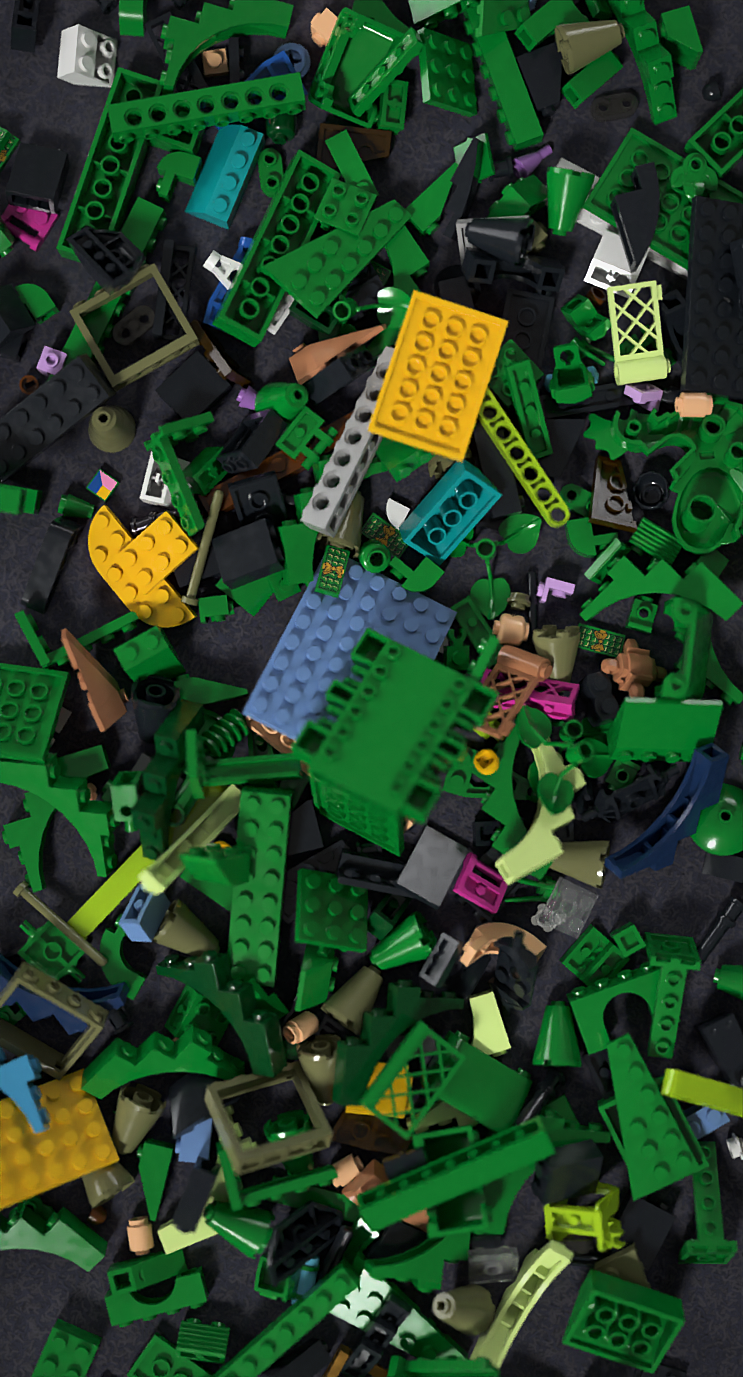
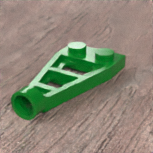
(458, 781)

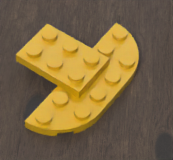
(140, 565)

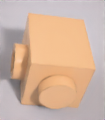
(322, 27)

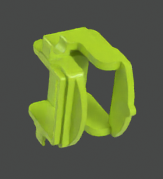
(597, 1221)

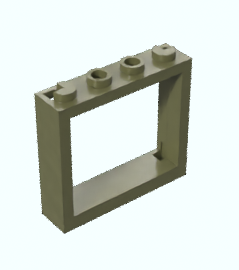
(153, 360)
(23, 1044)
(278, 1150)

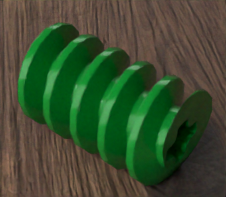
(224, 733)

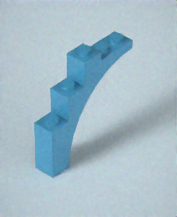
(17, 1082)

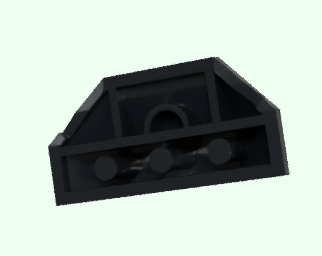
(107, 257)
(301, 1238)

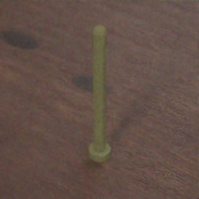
(190, 597)
(22, 890)

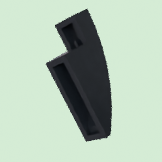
(637, 213)

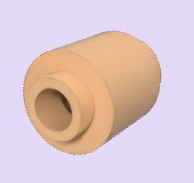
(693, 404)
(301, 1027)
(347, 1169)
(140, 1235)

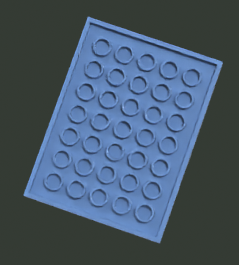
(323, 635)

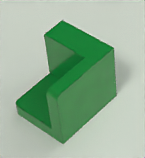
(628, 939)

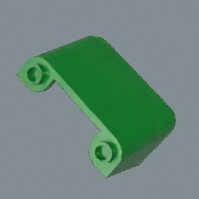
(349, 57)
(698, 623)
(481, 1085)
(466, 1211)

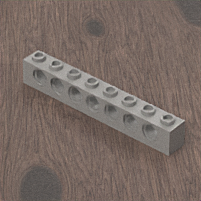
(360, 455)

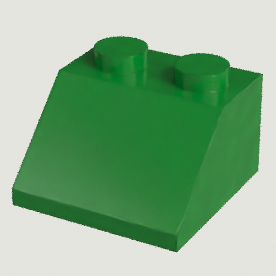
(680, 37)
(315, 977)

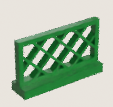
(393, 1068)

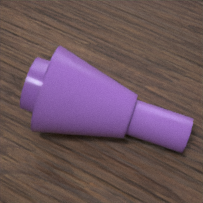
(526, 164)
(247, 398)

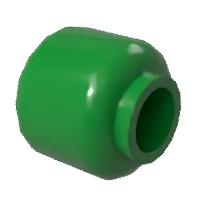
(379, 561)

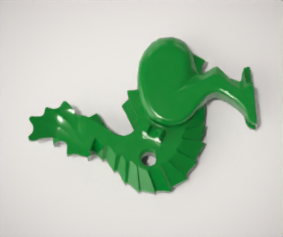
(706, 477)

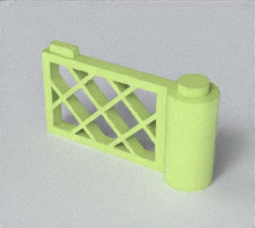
(645, 364)

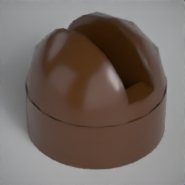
(596, 296)
(26, 379)
(97, 1215)

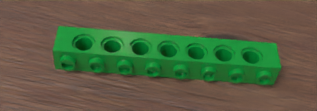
(215, 97)

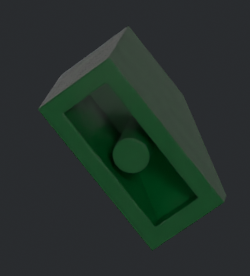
(325, 323)
(386, 914)

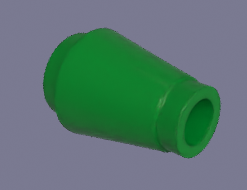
(75, 507)

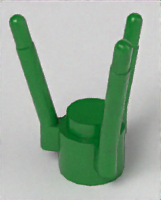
(584, 349)
(543, 887)

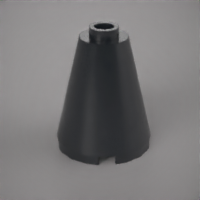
(503, 237)
(152, 703)

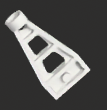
(223, 272)

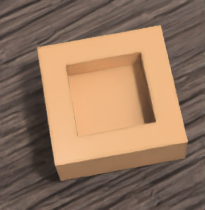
(215, 62)

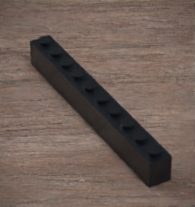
(489, 458)

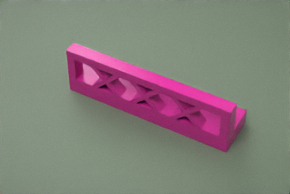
(548, 701)

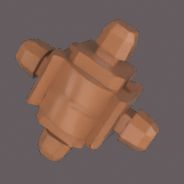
(633, 669)

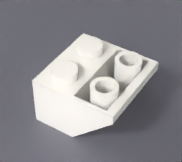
(86, 57)
(610, 264)
(154, 489)

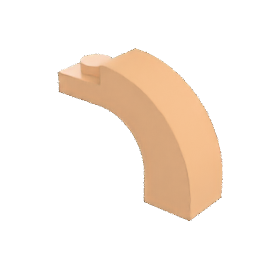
(485, 935)

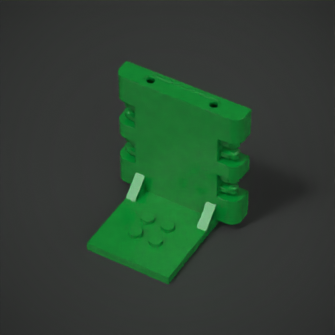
(387, 737)

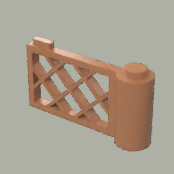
(523, 667)

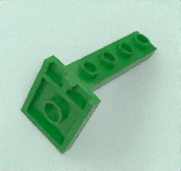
(172, 474)
(60, 656)
(235, 770)
(675, 956)
(275, 1189)
(710, 1243)
(442, 1367)

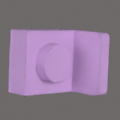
(51, 361)
(645, 395)
(558, 588)

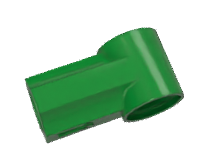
(184, 802)

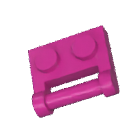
(38, 220)
(477, 888)

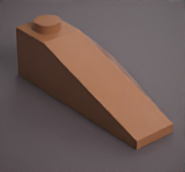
(104, 694)

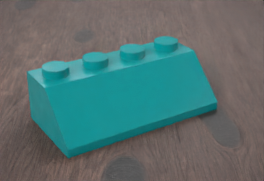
(226, 175)
(449, 511)

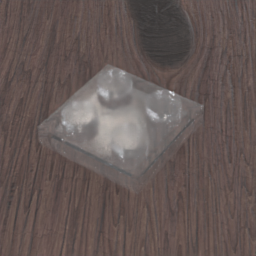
(568, 907)
(492, 1265)

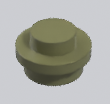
(519, 601)

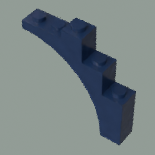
(680, 818)
(39, 1007)

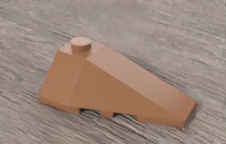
(316, 356)
(372, 1176)

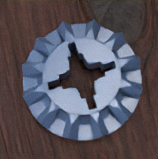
(298, 54)

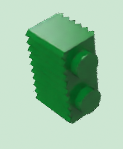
(654, 542)
(202, 1341)

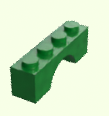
(189, 1290)

